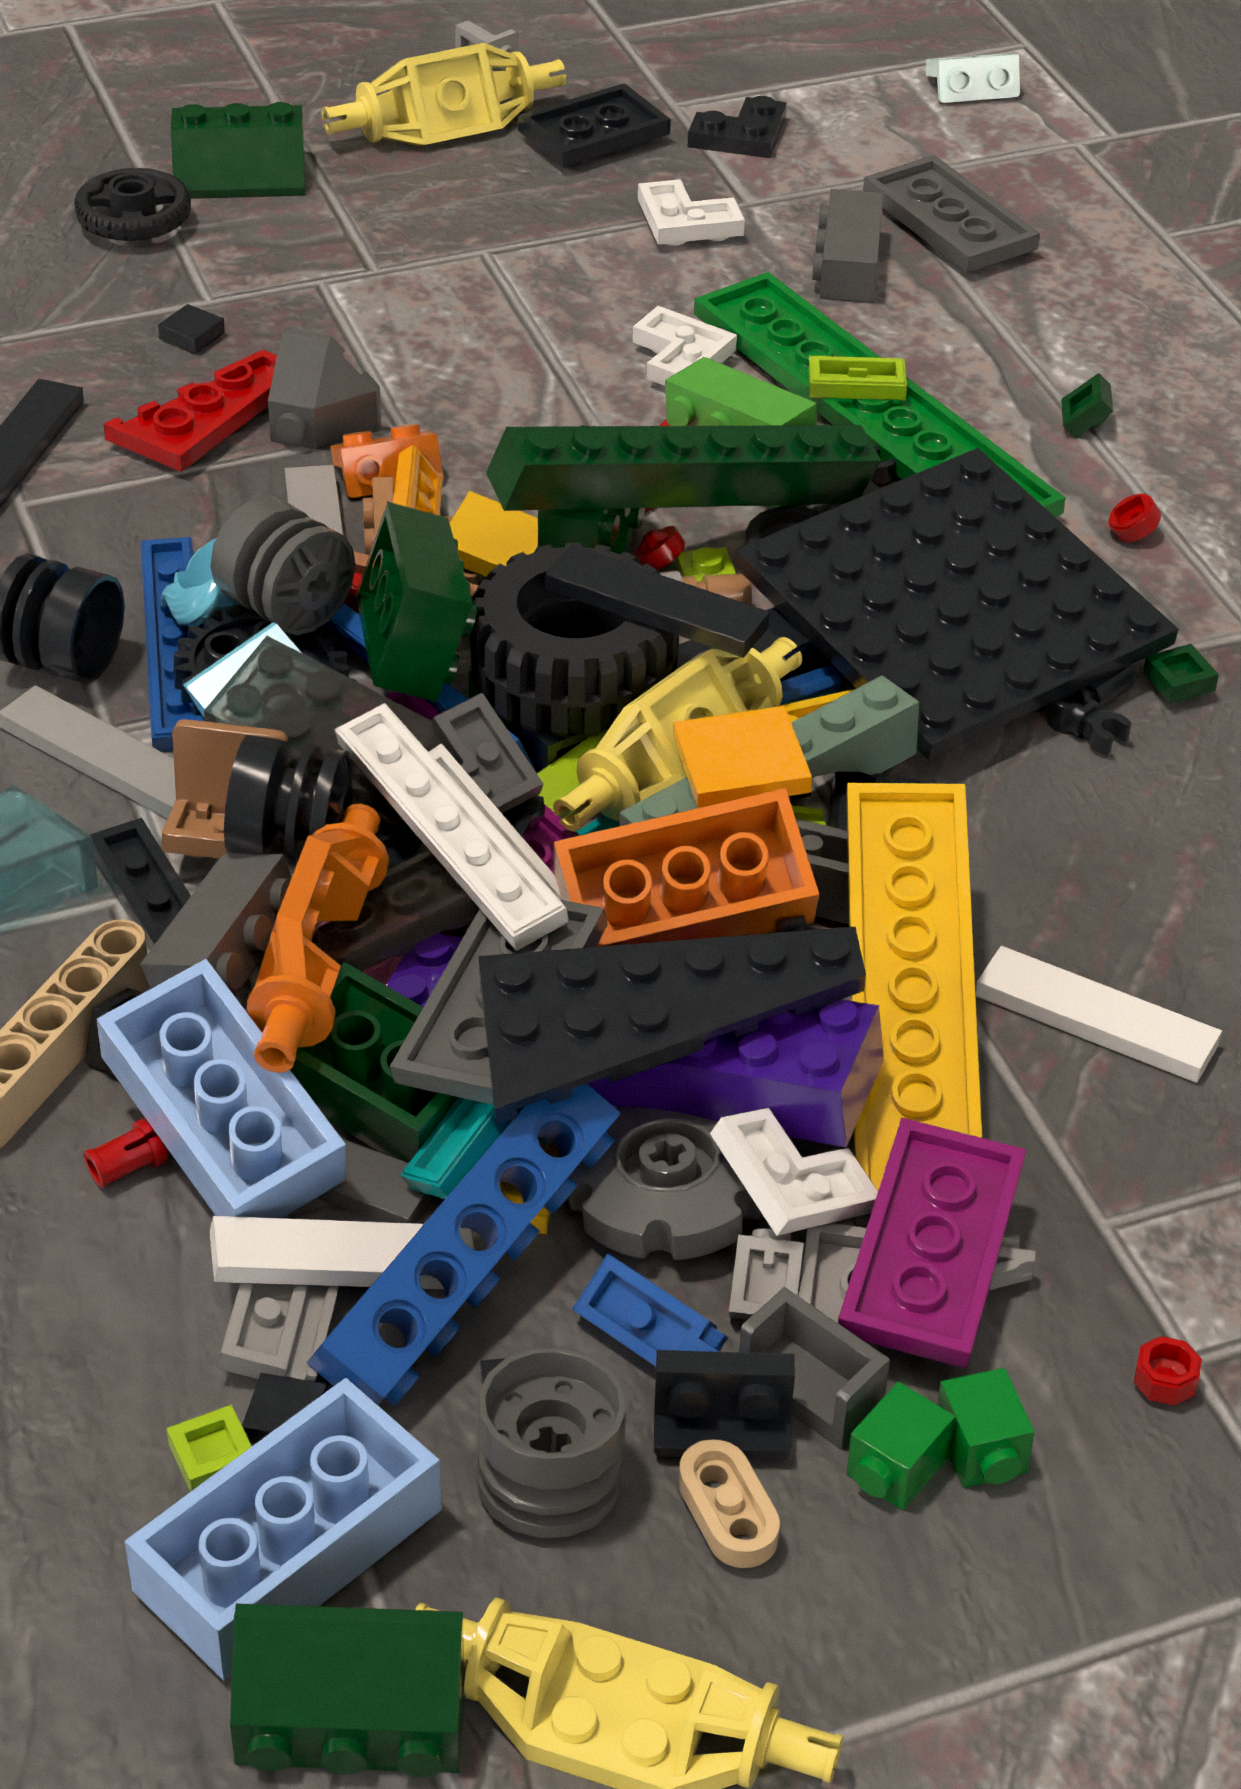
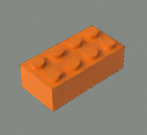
(693, 872)

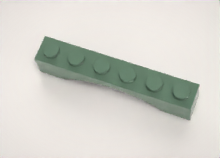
(854, 733)

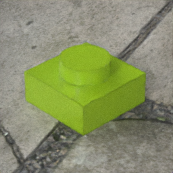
(704, 562)
(207, 1444)

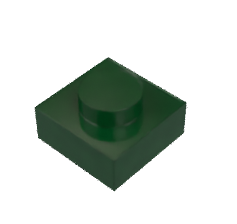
(1087, 405)
(1180, 673)

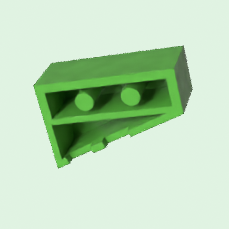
(723, 396)

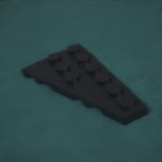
(632, 1007)

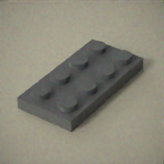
(952, 213)
(448, 1039)

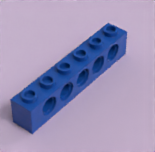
(437, 1249)

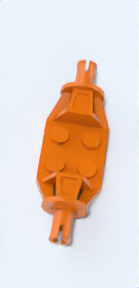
(296, 976)

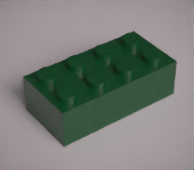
(414, 603)

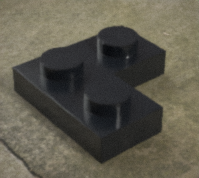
(749, 134)

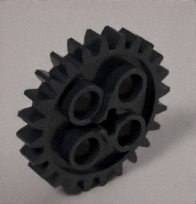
(219, 638)

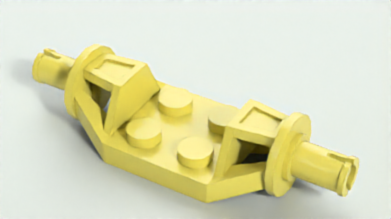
(444, 96)
(641, 743)
(629, 1708)

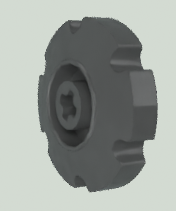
(662, 1188)

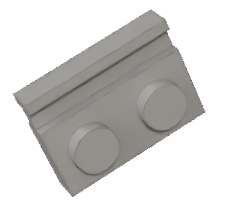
(277, 1329)

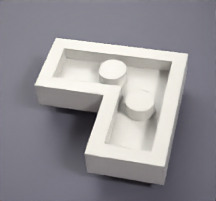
(679, 220)
(679, 342)
(787, 1188)

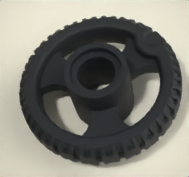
(133, 203)

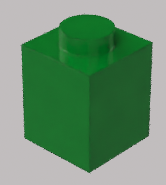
(990, 1428)
(900, 1446)

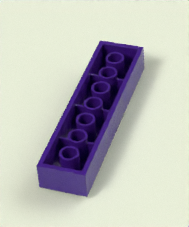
(802, 1067)

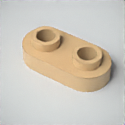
(733, 1508)

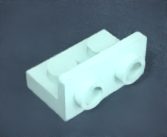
(975, 77)

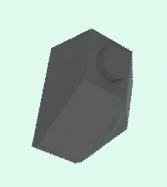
(319, 393)

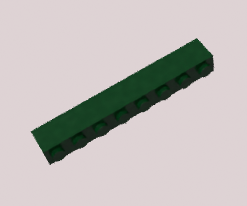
(680, 466)

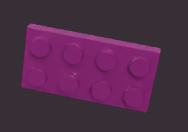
(932, 1242)

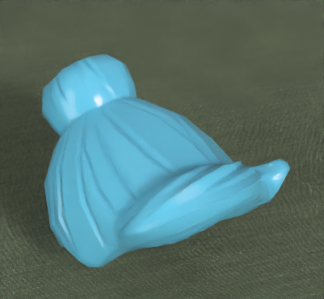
(194, 591)

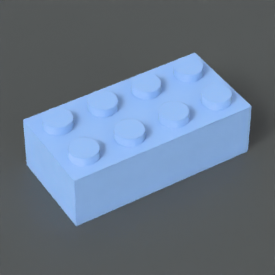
(233, 1127)
(285, 1521)

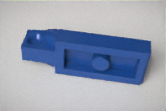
(643, 1313)

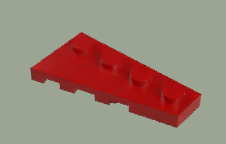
(200, 416)

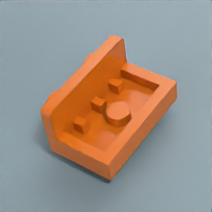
(367, 457)

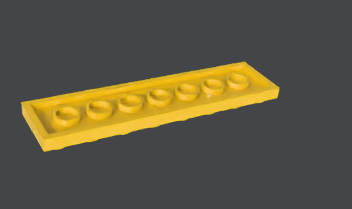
(917, 957)

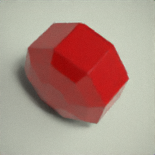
(1167, 1370)

